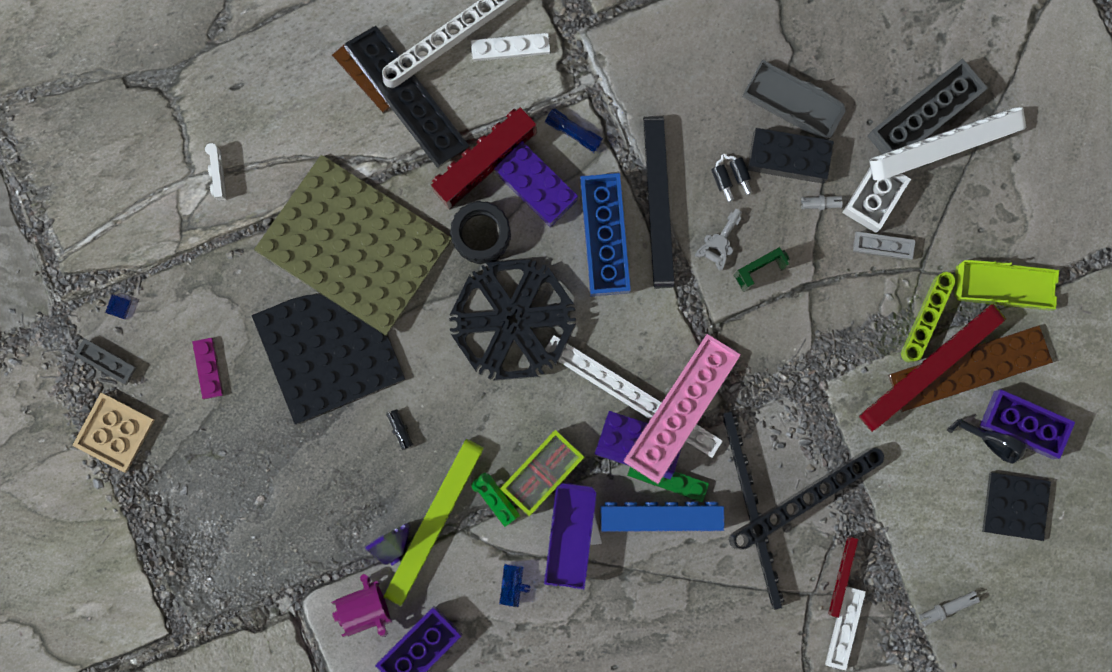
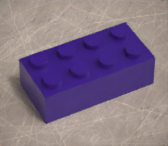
(536, 184)
(1029, 423)
(619, 437)
(421, 644)

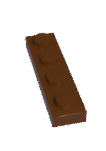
(355, 72)

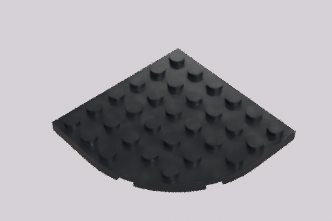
(324, 355)

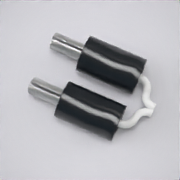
(740, 173)

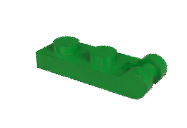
(495, 499)

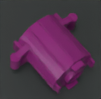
(362, 609)

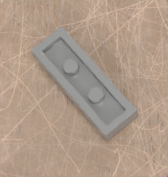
(883, 245)

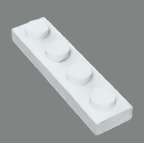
(510, 47)
(845, 629)

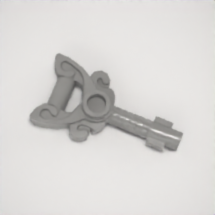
(720, 242)

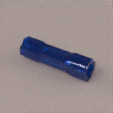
(585, 137)

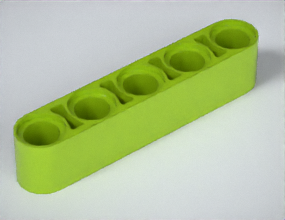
(934, 310)

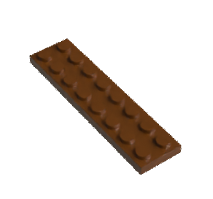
(984, 365)

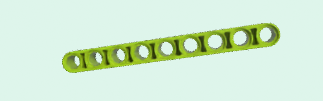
(433, 522)

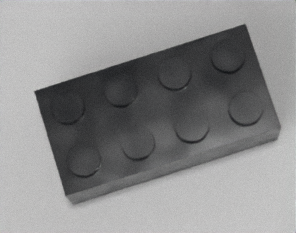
(790, 155)

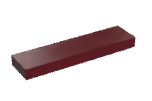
(842, 577)

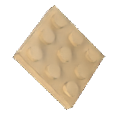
(113, 432)

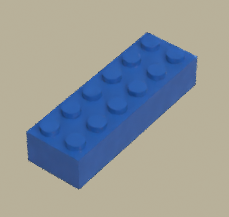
(605, 234)
(662, 518)

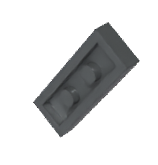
(105, 361)

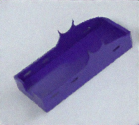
(570, 536)

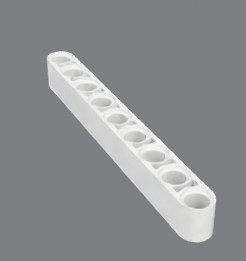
(448, 39)
(947, 143)

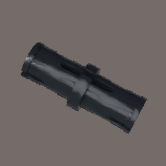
(399, 429)

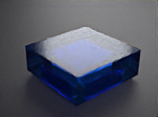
(118, 307)

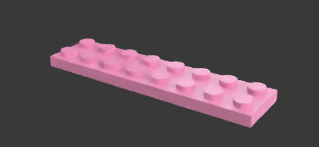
(682, 408)

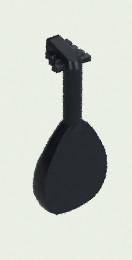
(1002, 445)

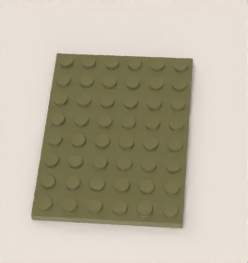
(353, 244)

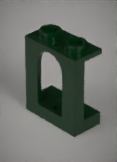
(743, 274)

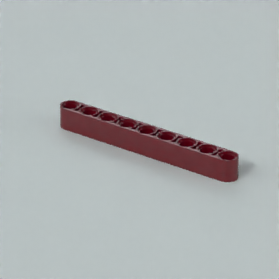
(932, 367)

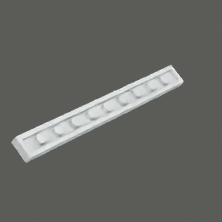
(626, 392)

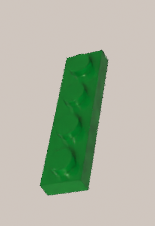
(678, 484)

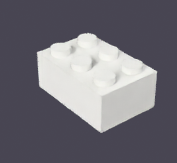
(875, 200)

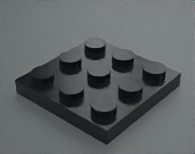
(1016, 506)

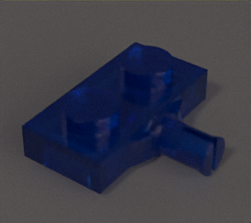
(512, 585)

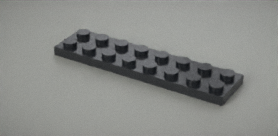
(407, 100)

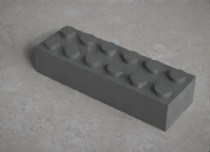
(929, 109)

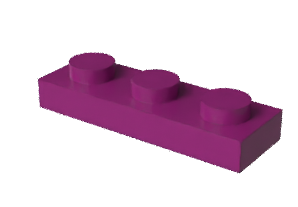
(207, 368)

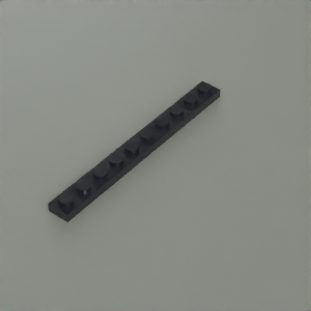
(751, 501)

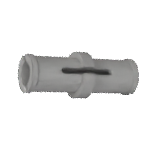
(821, 202)

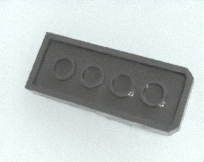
(795, 101)

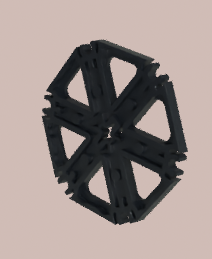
(494, 320)

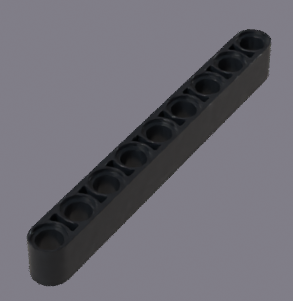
(658, 202)
(815, 494)

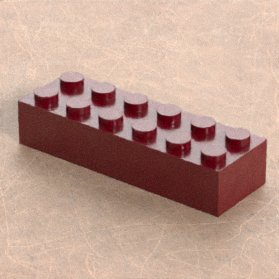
(483, 158)

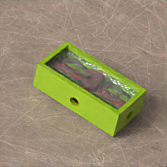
(542, 473)

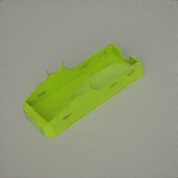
(1006, 285)

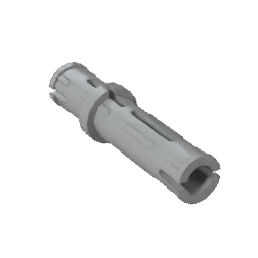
(949, 608)

